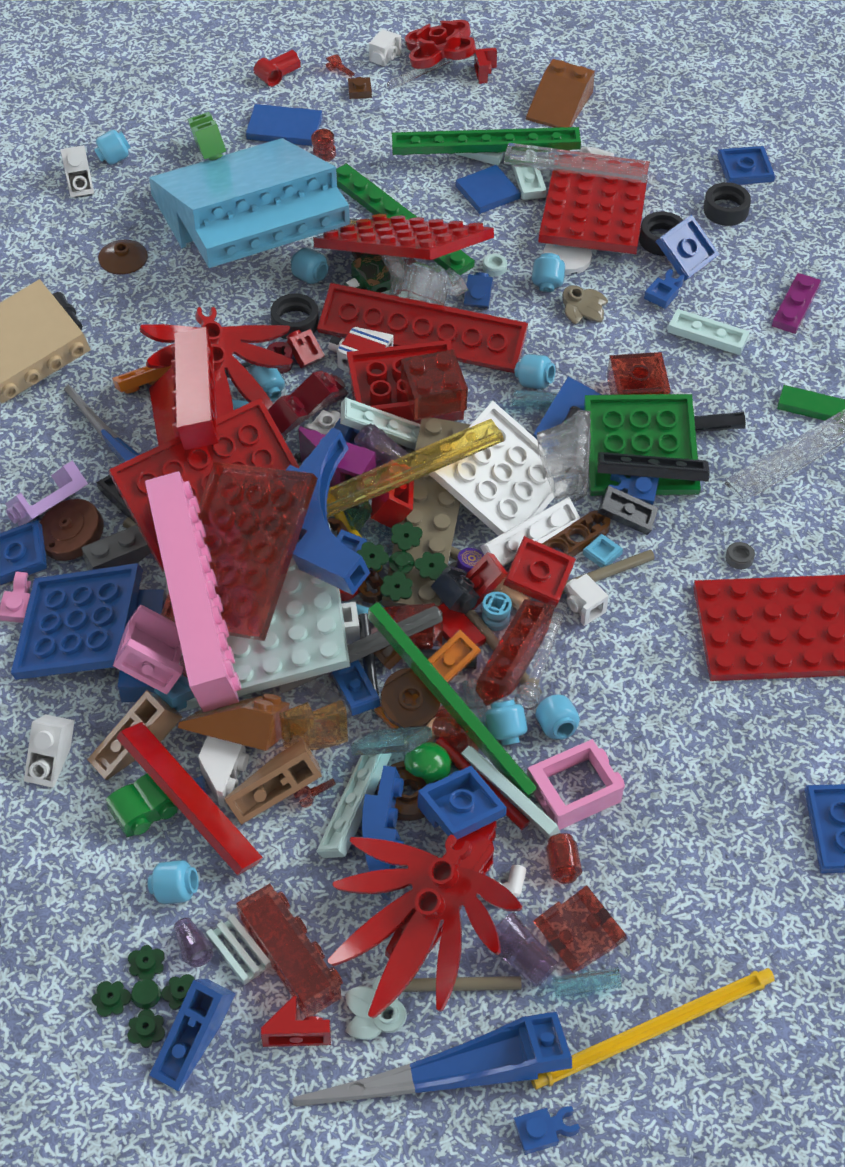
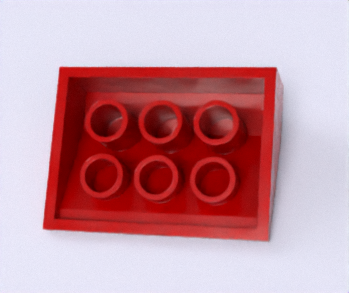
(377, 377)

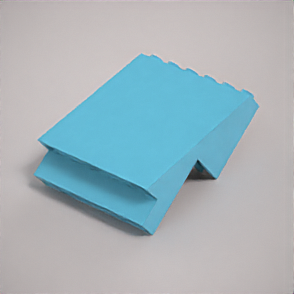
(250, 201)

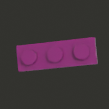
(796, 303)

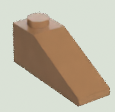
(155, 714)
(274, 782)

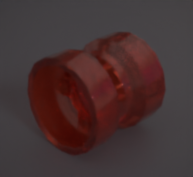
(323, 144)

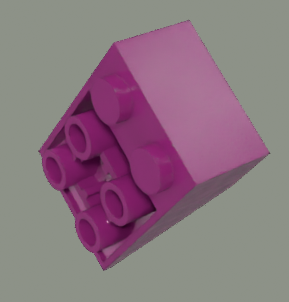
(354, 463)

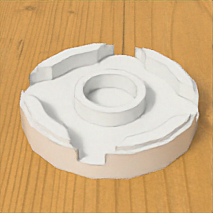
(575, 258)

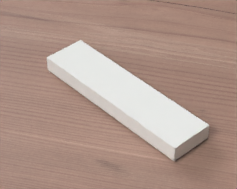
(538, 528)

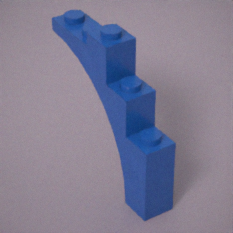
(318, 548)

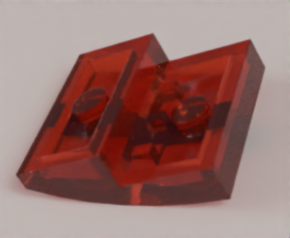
(580, 929)

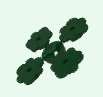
(402, 562)
(144, 995)

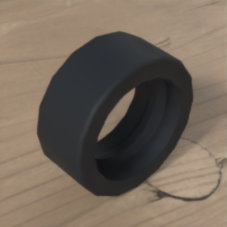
(722, 215)
(653, 221)
(295, 302)

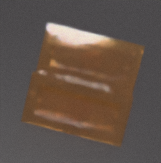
(317, 728)

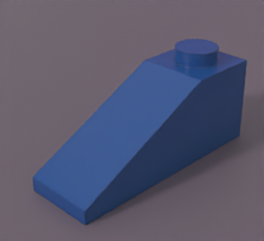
(192, 1032)

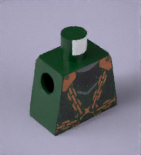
(369, 273)

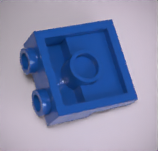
(460, 803)

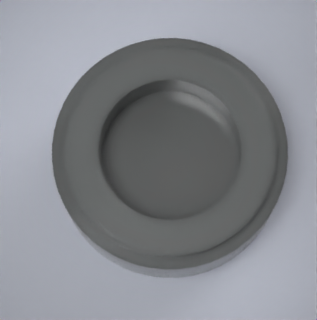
(740, 555)

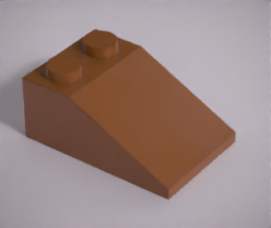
(561, 94)
(248, 723)

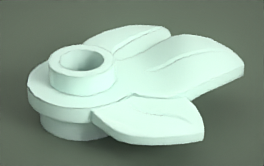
(365, 1027)

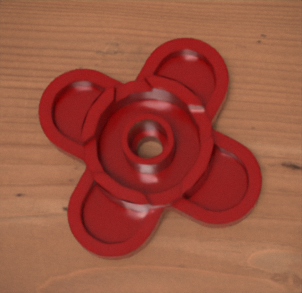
(443, 41)

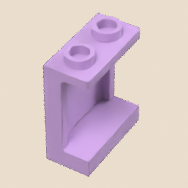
(69, 482)

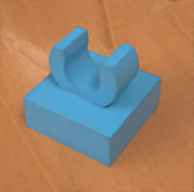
(178, 695)

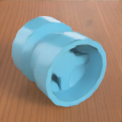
(496, 610)

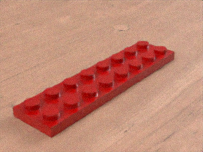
(474, 336)

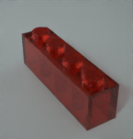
(289, 950)

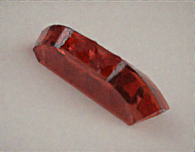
(514, 651)

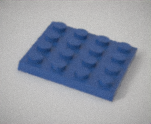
(76, 621)

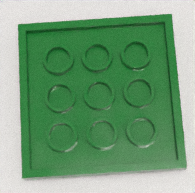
(642, 426)

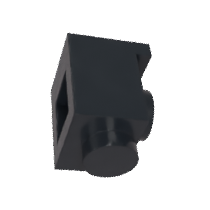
(456, 590)

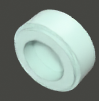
(494, 265)

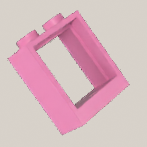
(586, 806)

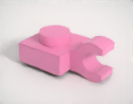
(15, 603)

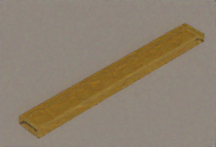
(412, 466)

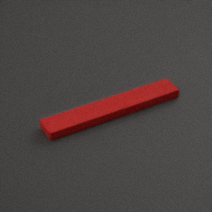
(189, 798)

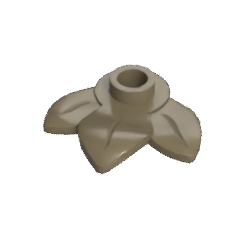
(583, 303)

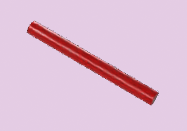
(461, 763)

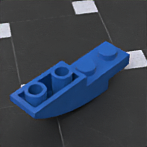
(381, 815)

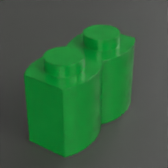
(139, 806)

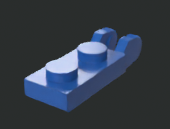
(356, 688)

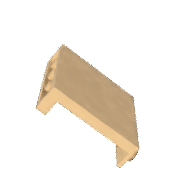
(35, 339)

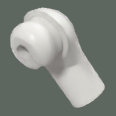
(515, 880)

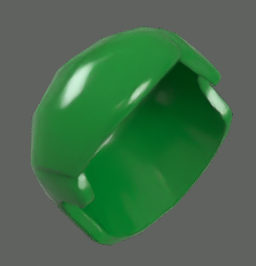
(428, 762)

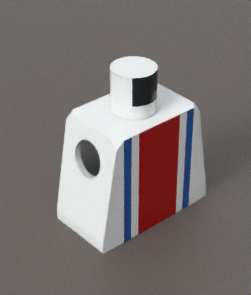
(358, 340)

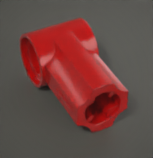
(273, 70)

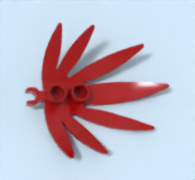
(225, 343)
(437, 896)

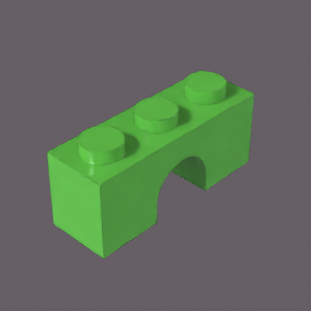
(207, 136)

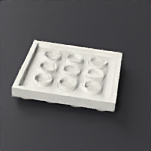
(503, 481)

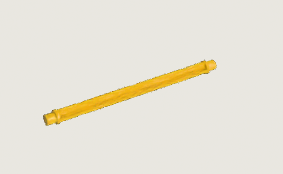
(659, 1025)

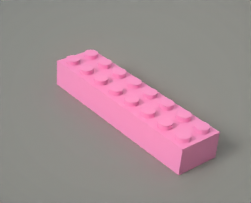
(193, 592)

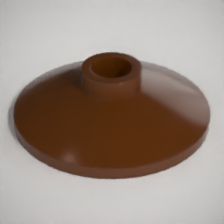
(122, 257)

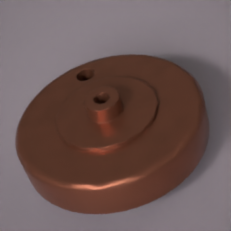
(70, 527)

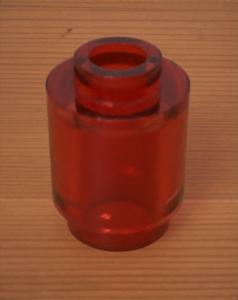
(563, 858)

